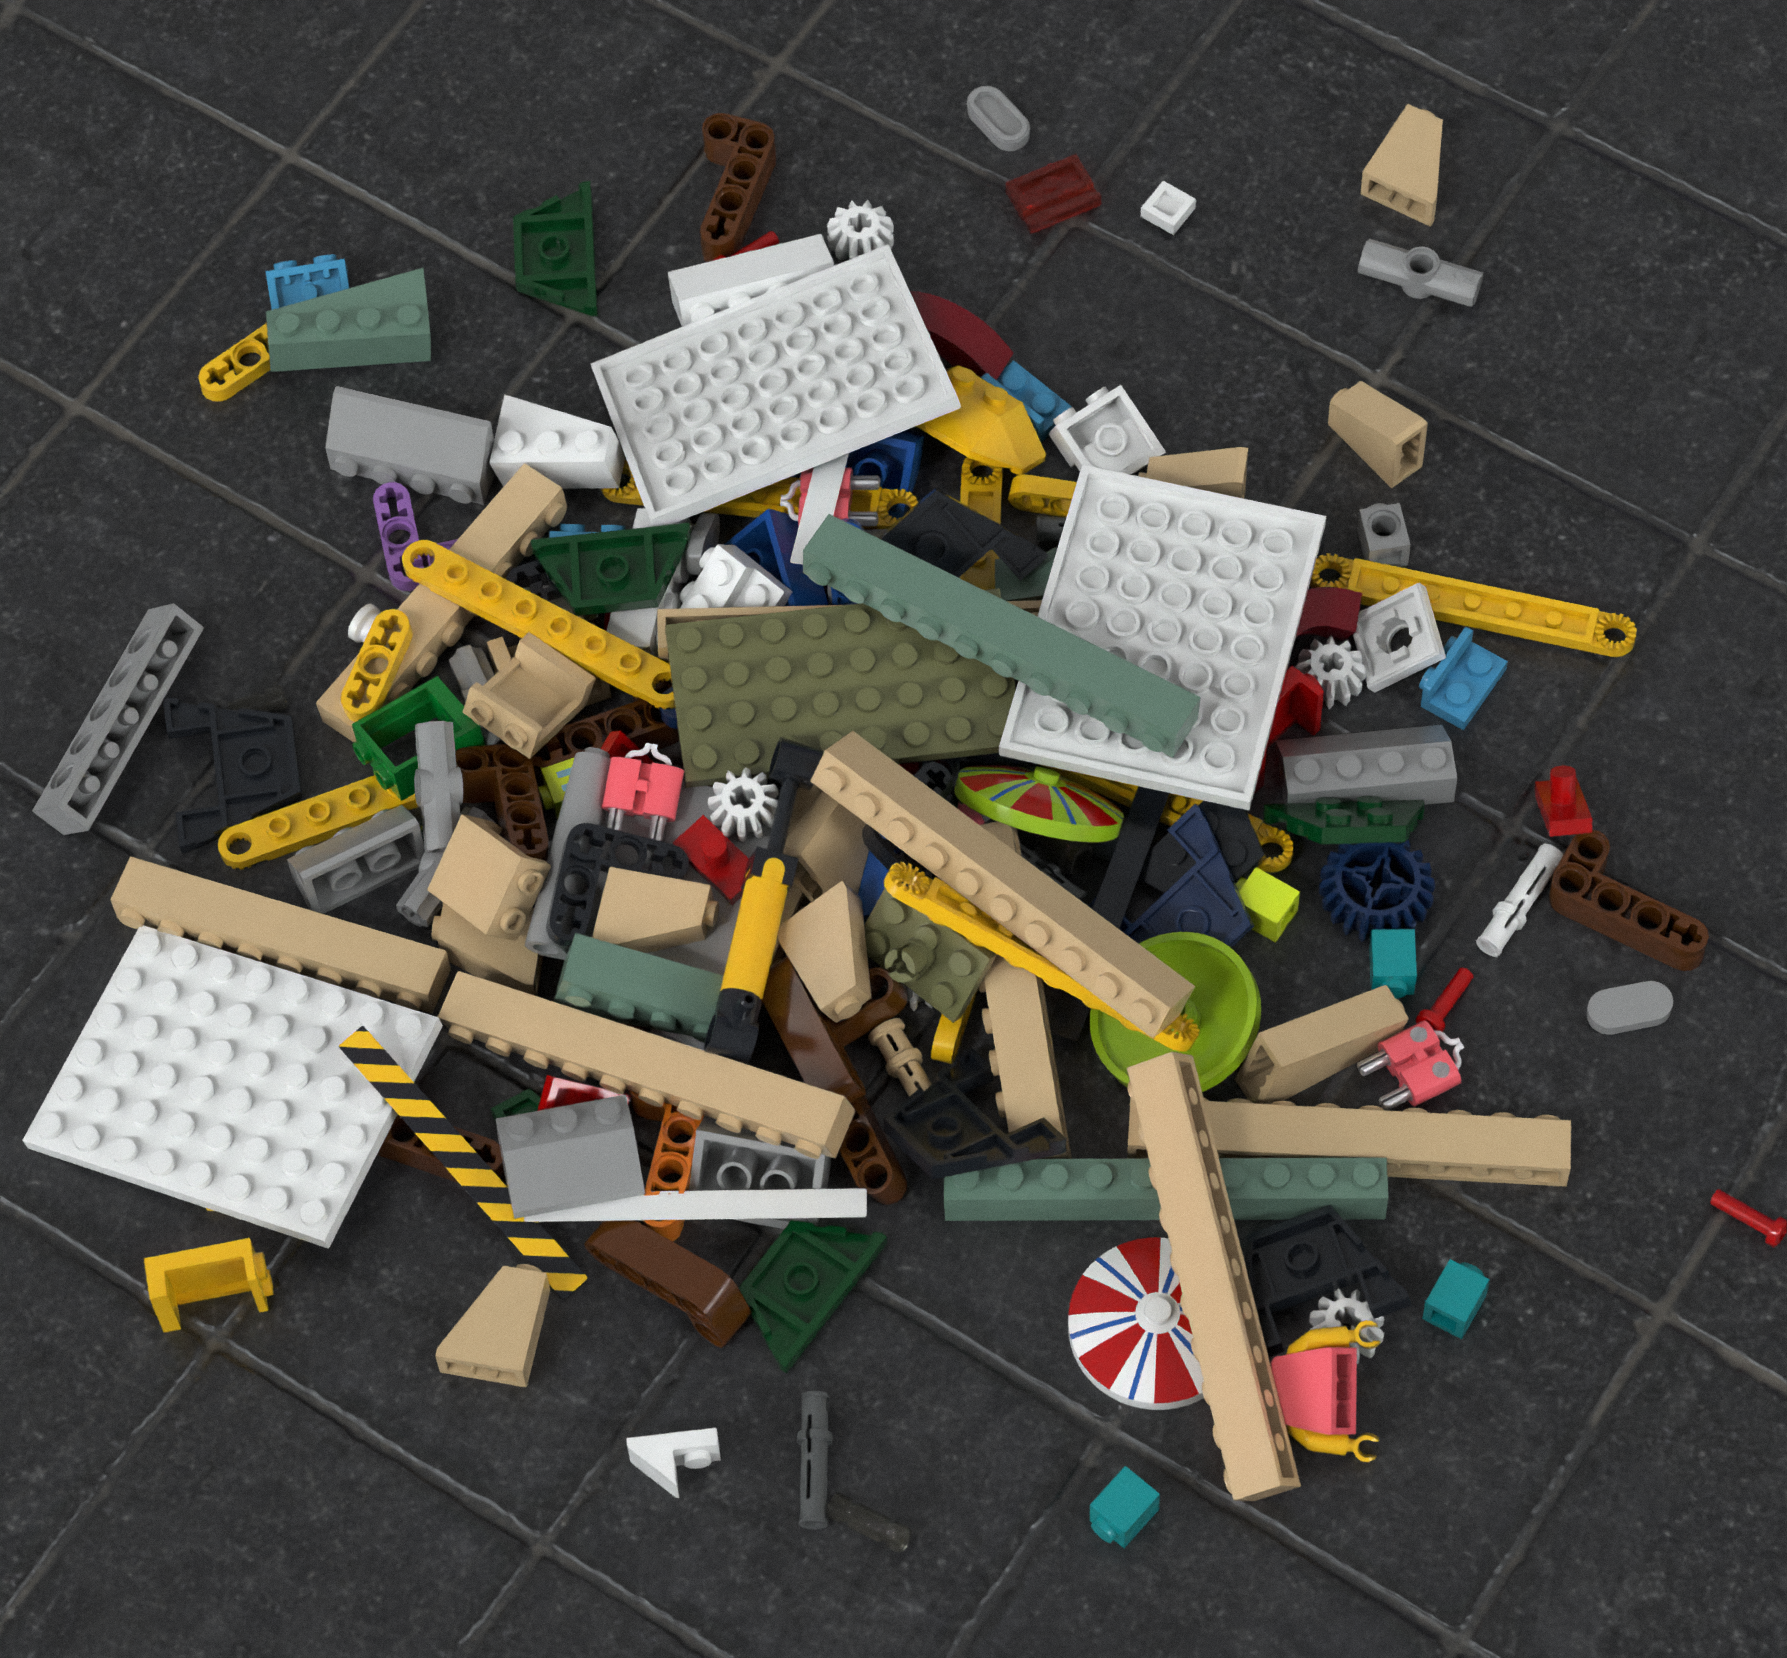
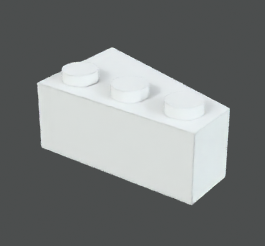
(557, 445)

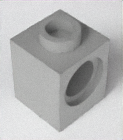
(1389, 549)

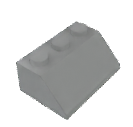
(358, 859)
(570, 1156)
(746, 1163)

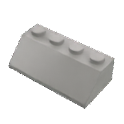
(410, 445)
(1382, 763)

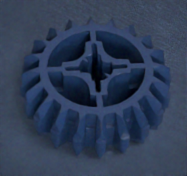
(1346, 873)

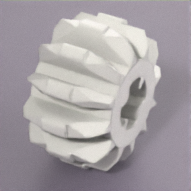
(859, 230)
(1335, 668)
(733, 815)
(1351, 1312)

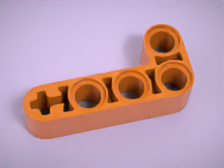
(668, 1157)

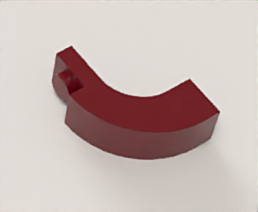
(962, 336)
(1330, 613)

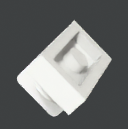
(661, 1454)

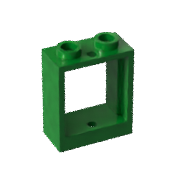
(398, 719)

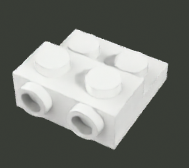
(1106, 434)
(732, 581)

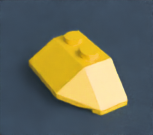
(988, 425)

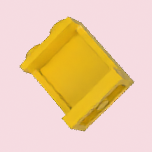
(205, 1275)

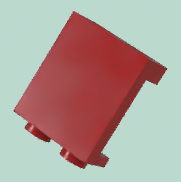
(1298, 703)

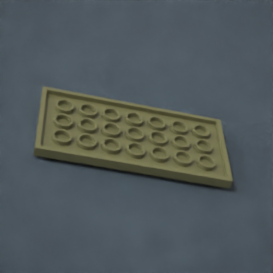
(817, 680)

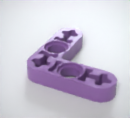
(405, 521)

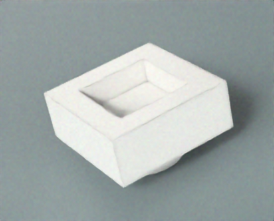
(1168, 207)

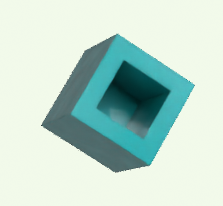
(1393, 960)
(1456, 1298)
(1123, 1508)

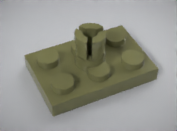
(926, 956)

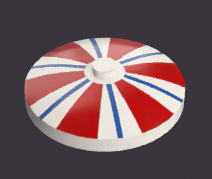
(1132, 1328)

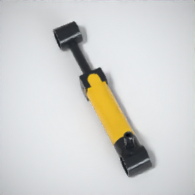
(765, 886)

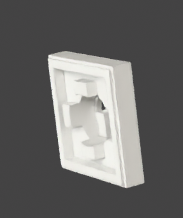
(1380, 623)

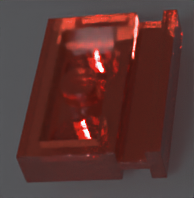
(1053, 193)

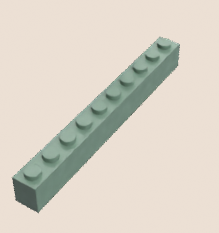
(1001, 635)
(1124, 1191)

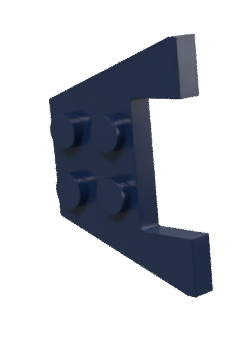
(1203, 898)

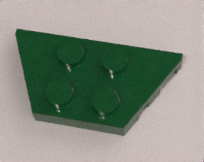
(557, 251)
(613, 567)
(1349, 822)
(804, 1283)

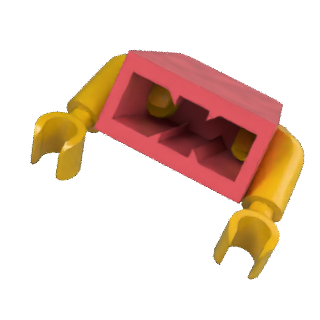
(1319, 1389)

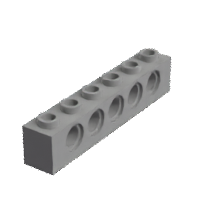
(118, 719)

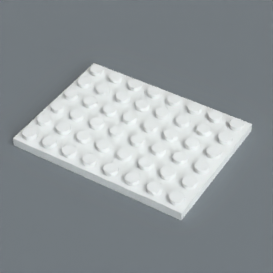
(773, 387)
(1191, 592)
(228, 1085)

